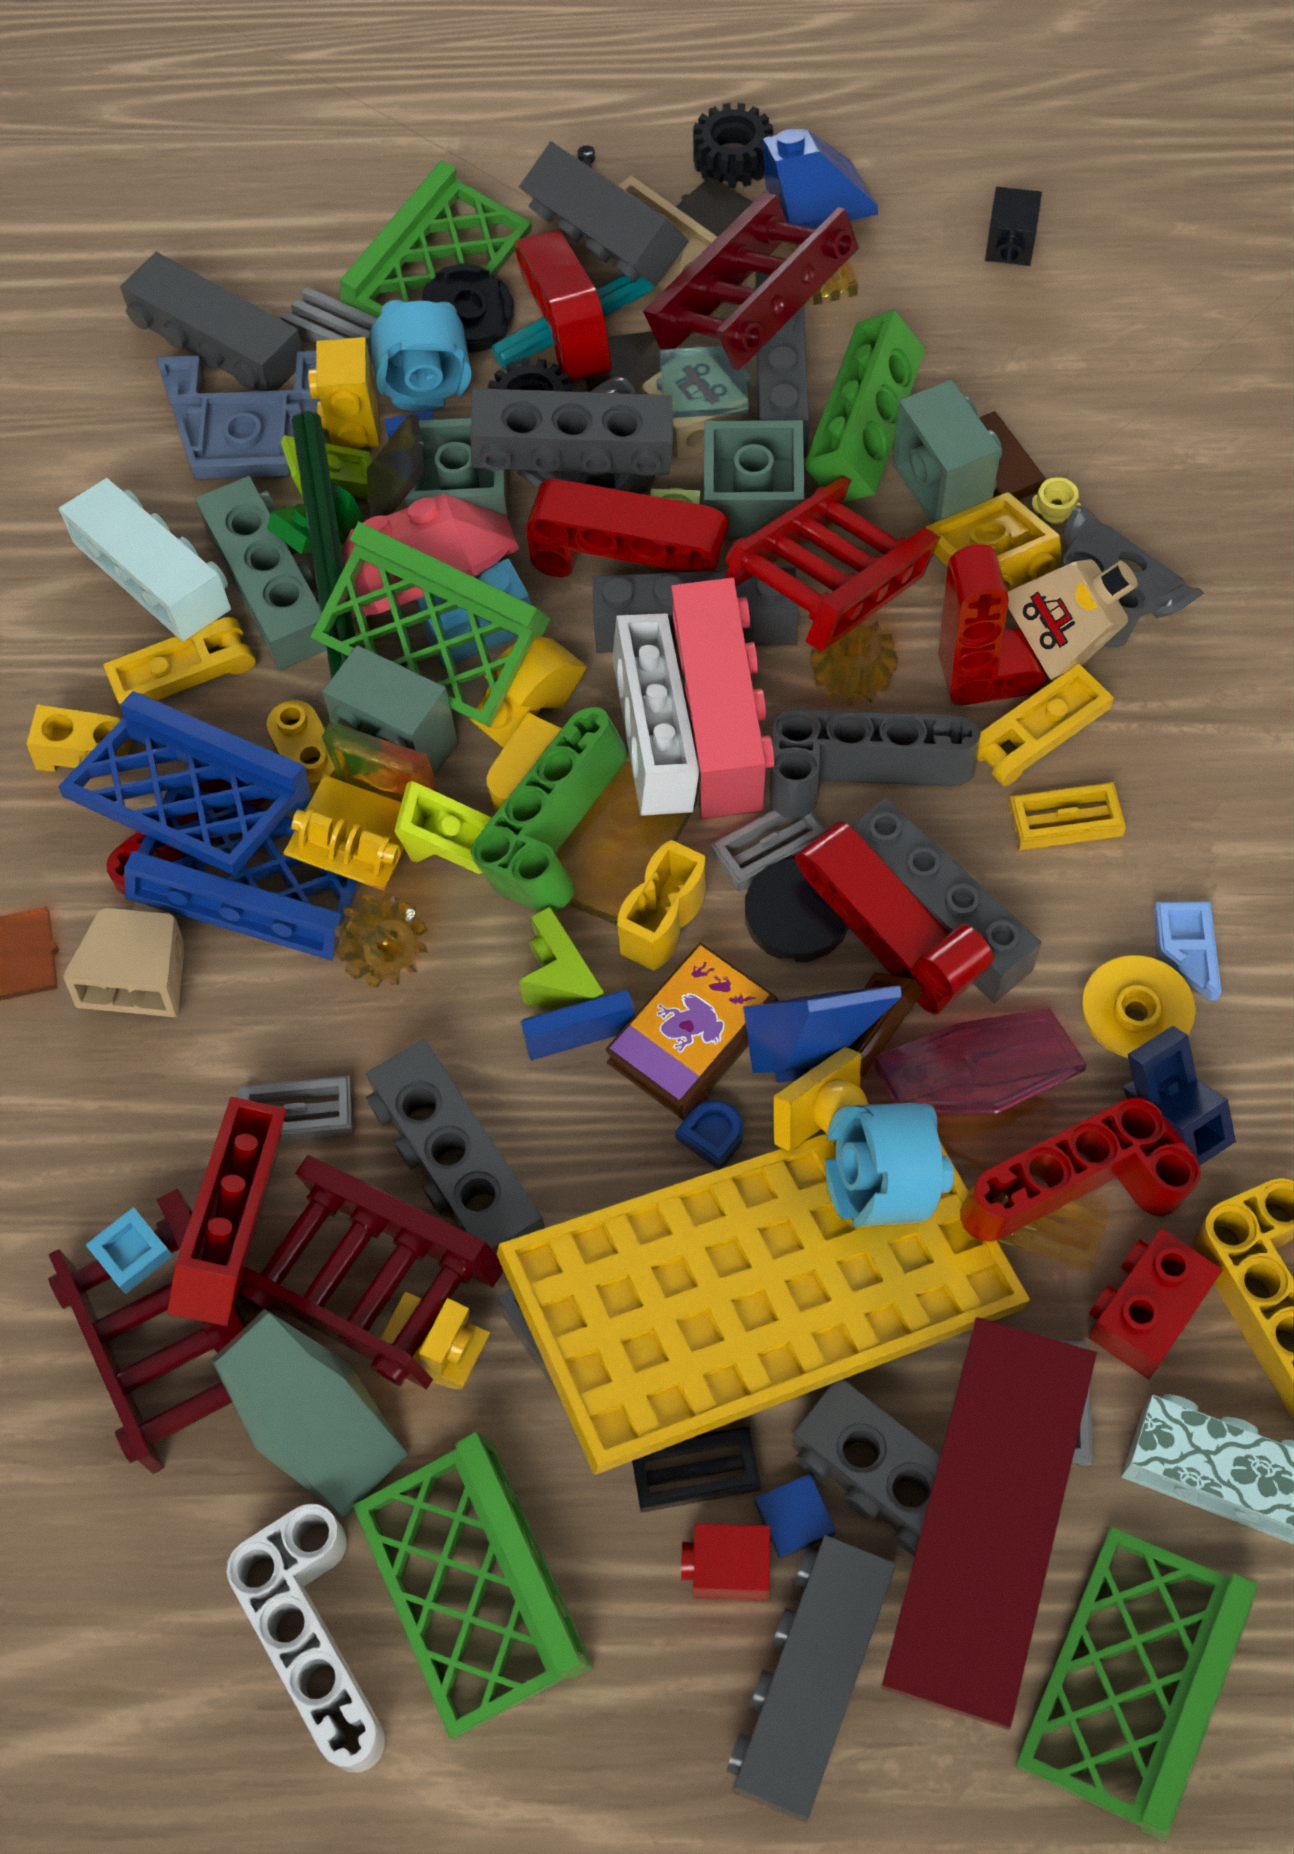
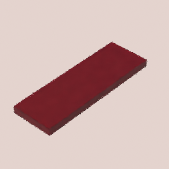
(990, 1524)

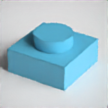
(129, 1250)

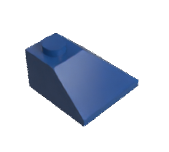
(813, 179)
(809, 1029)

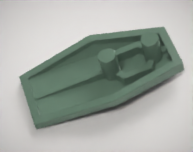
(308, 1412)

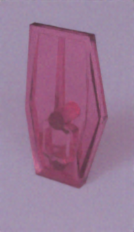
(982, 1063)

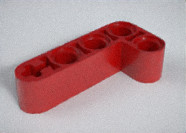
(566, 302)
(622, 527)
(975, 651)
(892, 918)
(1069, 1176)

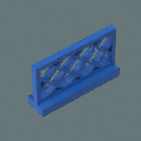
(210, 756)
(236, 900)

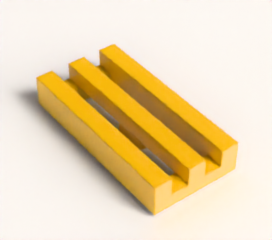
(1067, 824)

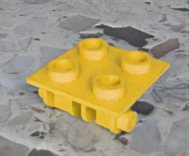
(348, 833)

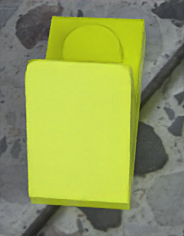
(438, 826)

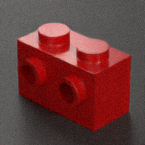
(1153, 1302)

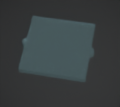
(703, 382)

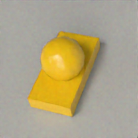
(816, 1097)

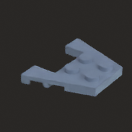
(234, 430)

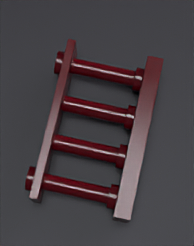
(730, 259)
(370, 1213)
(70, 1289)

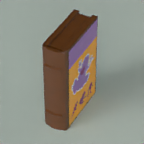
(688, 1031)

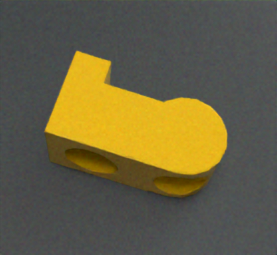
(67, 736)
(518, 757)

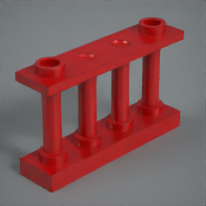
(853, 595)

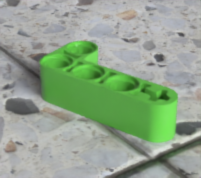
(543, 810)

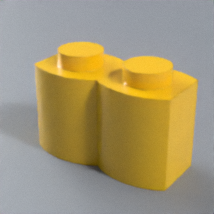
(662, 905)

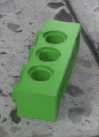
(863, 405)

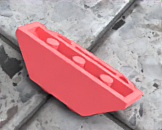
(444, 529)

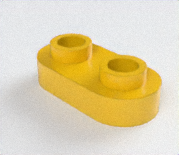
(301, 740)

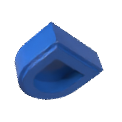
(712, 1132)

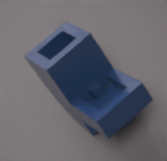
(1167, 1077)

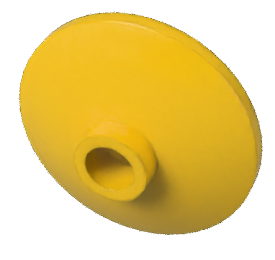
(1139, 985)

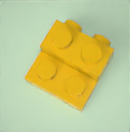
(1020, 538)

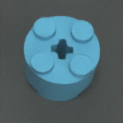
(419, 354)
(886, 1164)

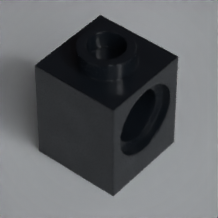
(1013, 226)

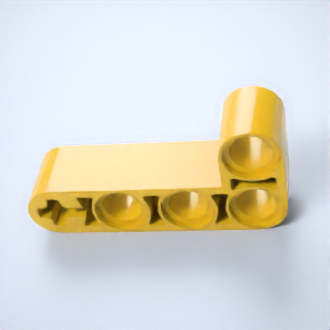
(1257, 1259)

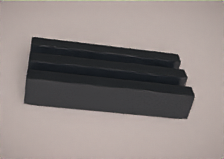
(700, 1492)

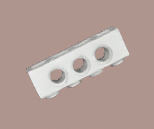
(654, 714)

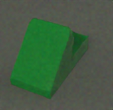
(292, 527)

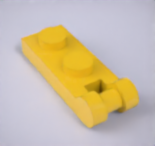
(179, 665)
(1043, 723)

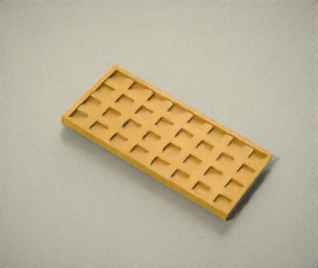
(738, 1298)

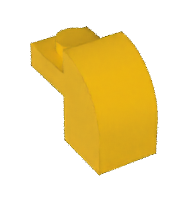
(542, 682)
(450, 1345)

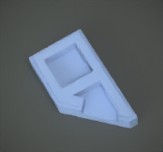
(1188, 944)

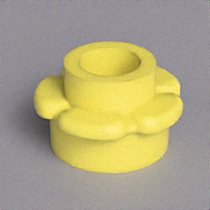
(1053, 492)

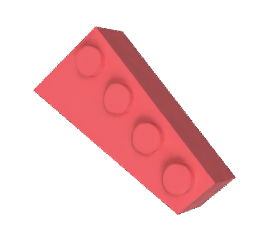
(721, 696)

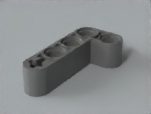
(866, 749)

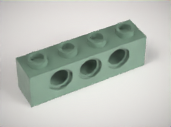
(263, 570)

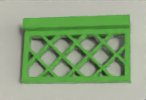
(409, 228)
(449, 584)
(524, 1572)
(1193, 1700)

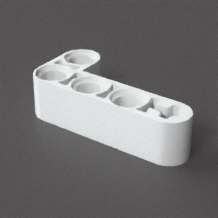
(314, 1645)

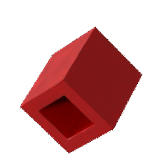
(728, 1562)

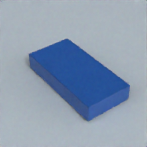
(577, 1024)

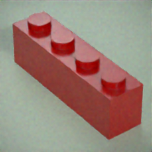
(226, 1212)

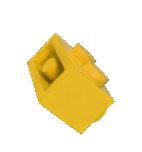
(346, 392)

